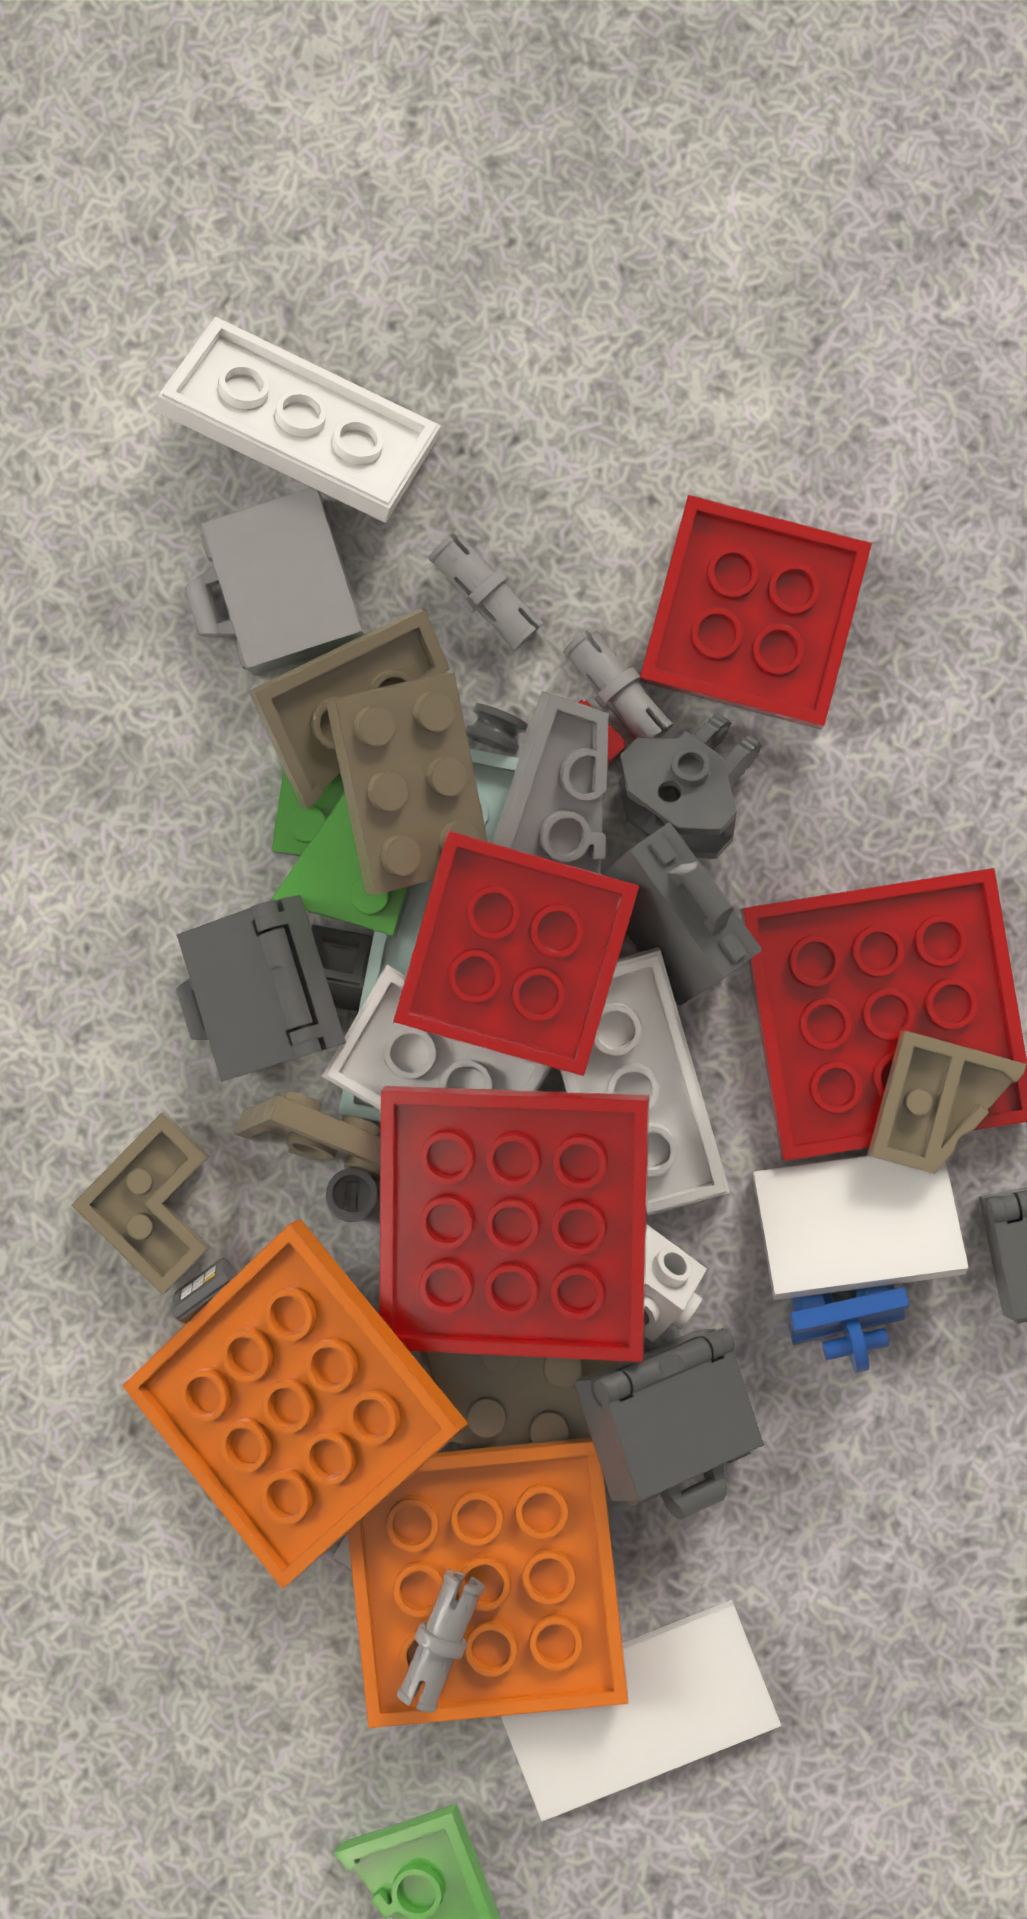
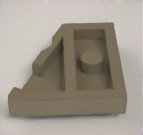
(935, 1099)

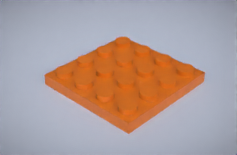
(293, 1403)
(539, 1541)

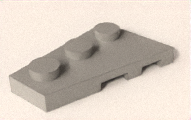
(559, 786)

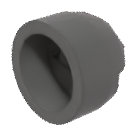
(365, 1197)

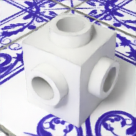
(669, 1285)

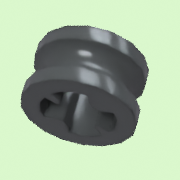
(496, 728)

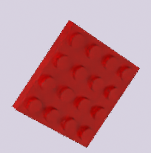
(855, 972)
(514, 1221)

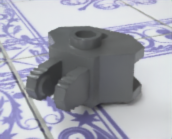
(686, 785)

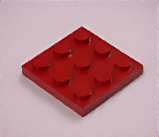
(755, 612)
(515, 953)

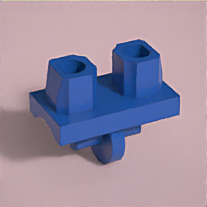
(819, 1318)

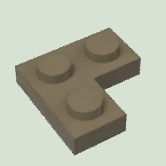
(131, 1205)

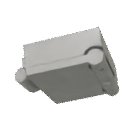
(278, 583)

